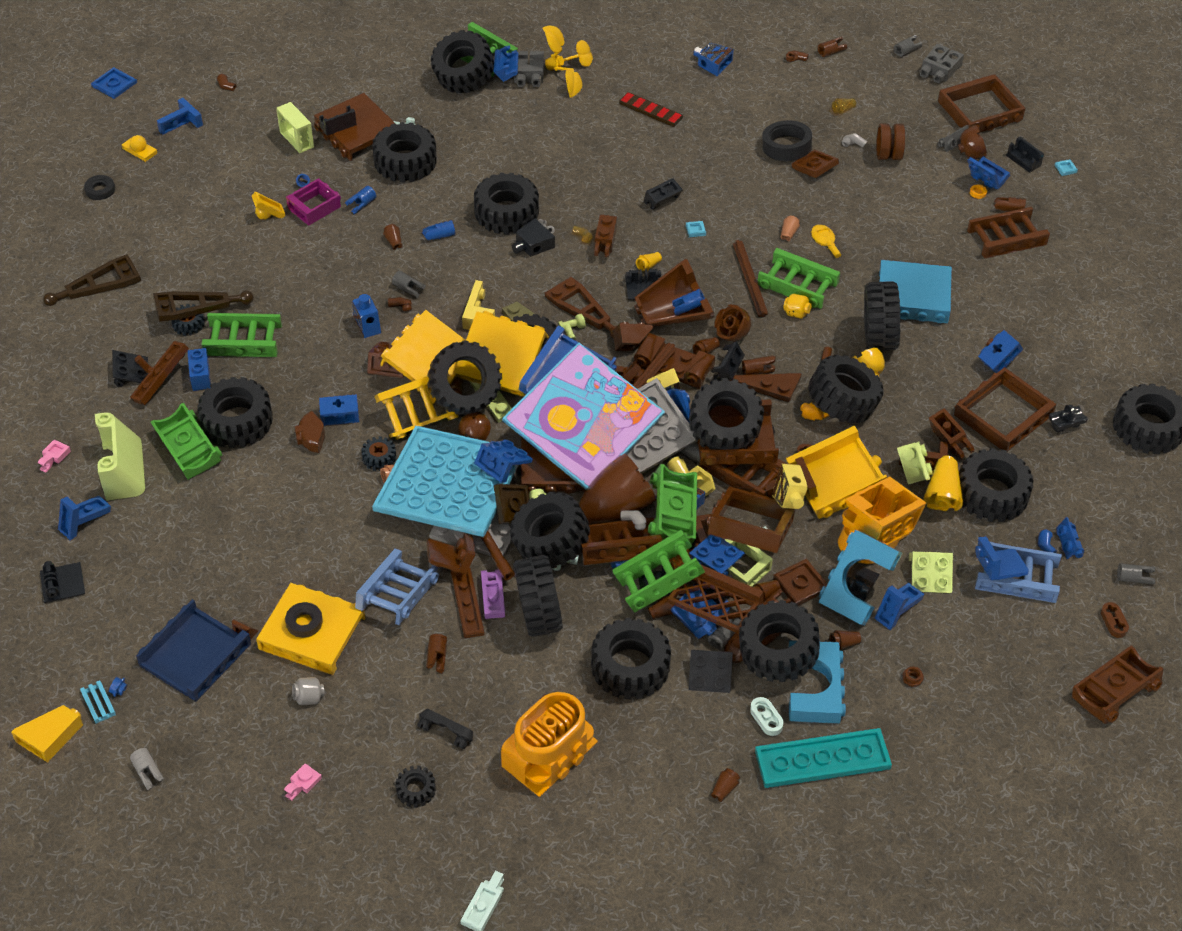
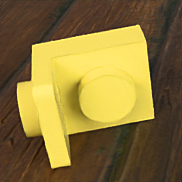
(704, 480)

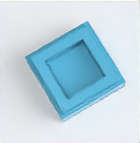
(1066, 167)
(695, 229)

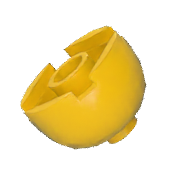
(873, 359)

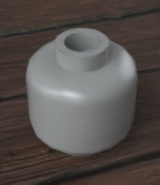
(307, 691)

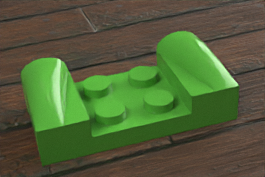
(187, 442)
(674, 503)

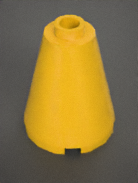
(944, 486)

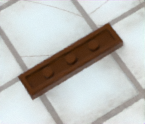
(467, 604)

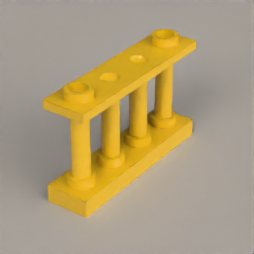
(404, 392)

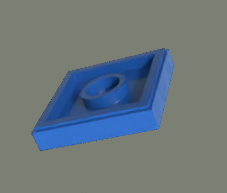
(114, 83)

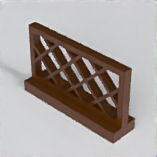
(723, 587)

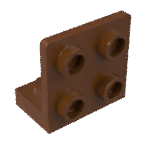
(375, 359)
(454, 558)

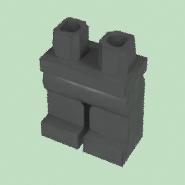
(941, 65)
(530, 73)

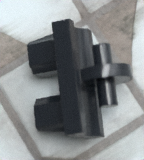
(1067, 418)

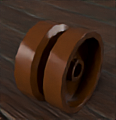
(890, 141)

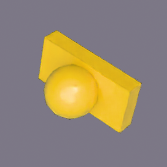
(137, 146)
(266, 207)

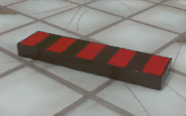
(651, 109)

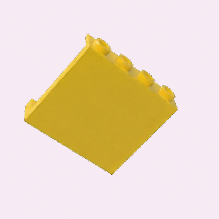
(510, 342)
(418, 347)
(839, 470)
(320, 649)

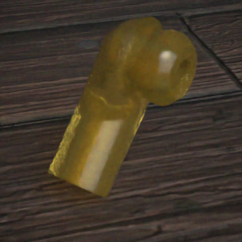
(586, 235)

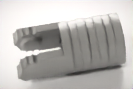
(144, 766)

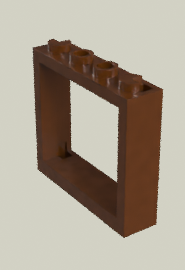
(979, 86)
(1019, 387)
(745, 532)

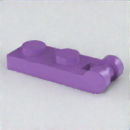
(493, 594)

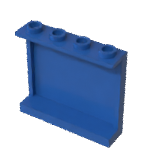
(550, 355)

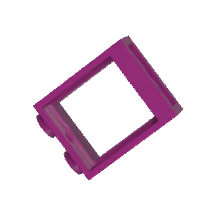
(309, 216)

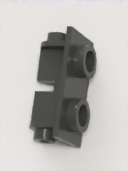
(952, 140)

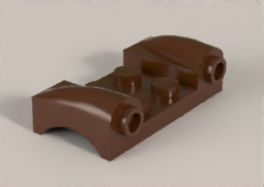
(689, 367)
(1115, 683)

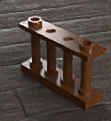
(1012, 244)
(734, 480)
(617, 542)

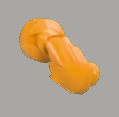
(811, 412)

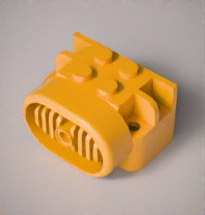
(883, 512)
(548, 742)

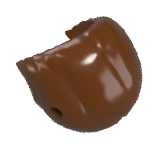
(475, 426)

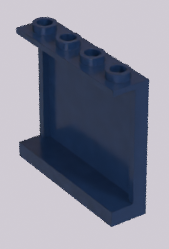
(192, 651)

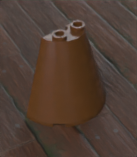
(657, 299)

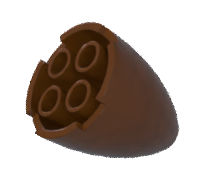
(616, 490)

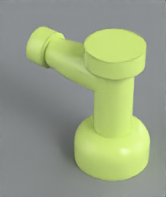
(578, 321)

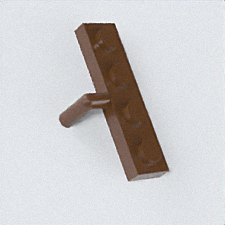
(158, 373)

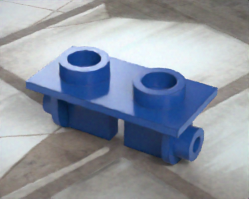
(1068, 537)

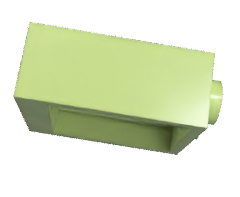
(295, 127)
(758, 571)

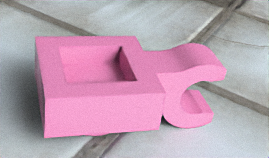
(52, 453)
(303, 780)

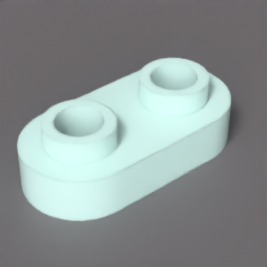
(768, 717)

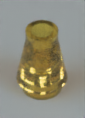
(842, 105)

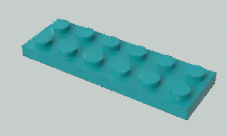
(822, 758)

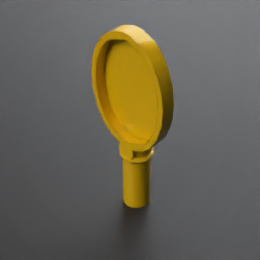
(824, 236)

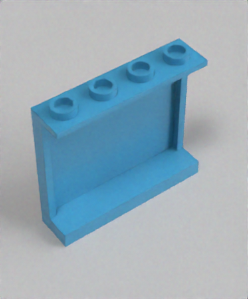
(922, 289)

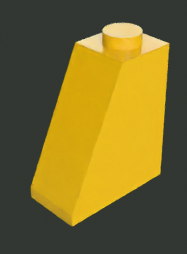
(49, 732)

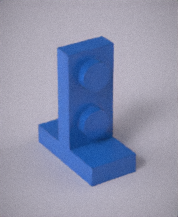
(180, 117)
(74, 515)
(896, 603)

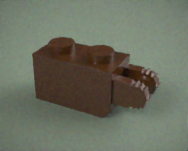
(605, 234)
(950, 431)

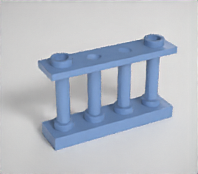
(386, 573)
(1025, 588)

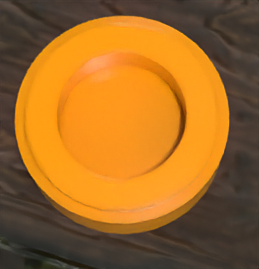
(978, 191)

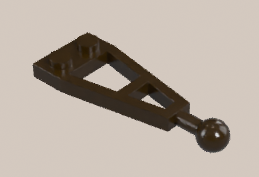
(123, 266)
(167, 311)

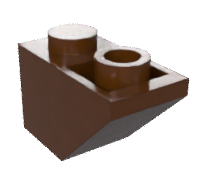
(628, 336)

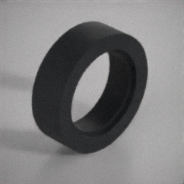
(787, 152)

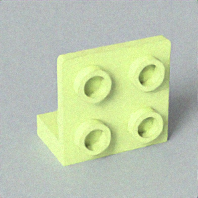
(914, 462)
(932, 571)

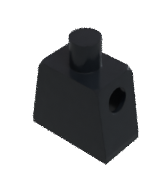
(533, 239)

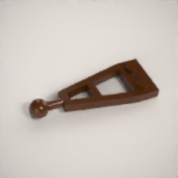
(570, 287)

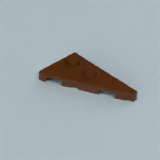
(773, 385)

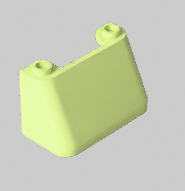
(123, 471)

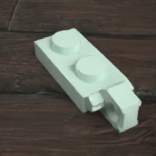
(483, 903)

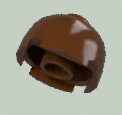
(972, 143)
(732, 323)

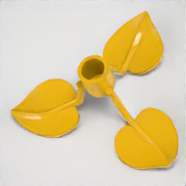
(556, 40)

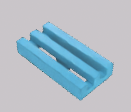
(92, 689)

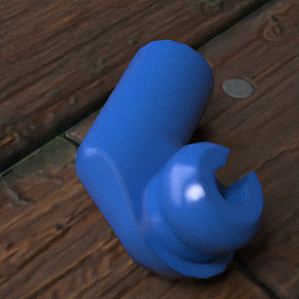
(1044, 541)

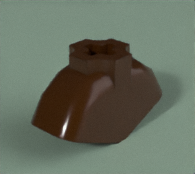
(310, 432)

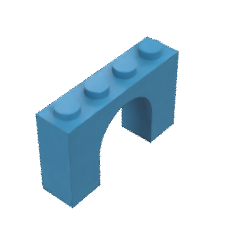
(837, 594)
(827, 705)

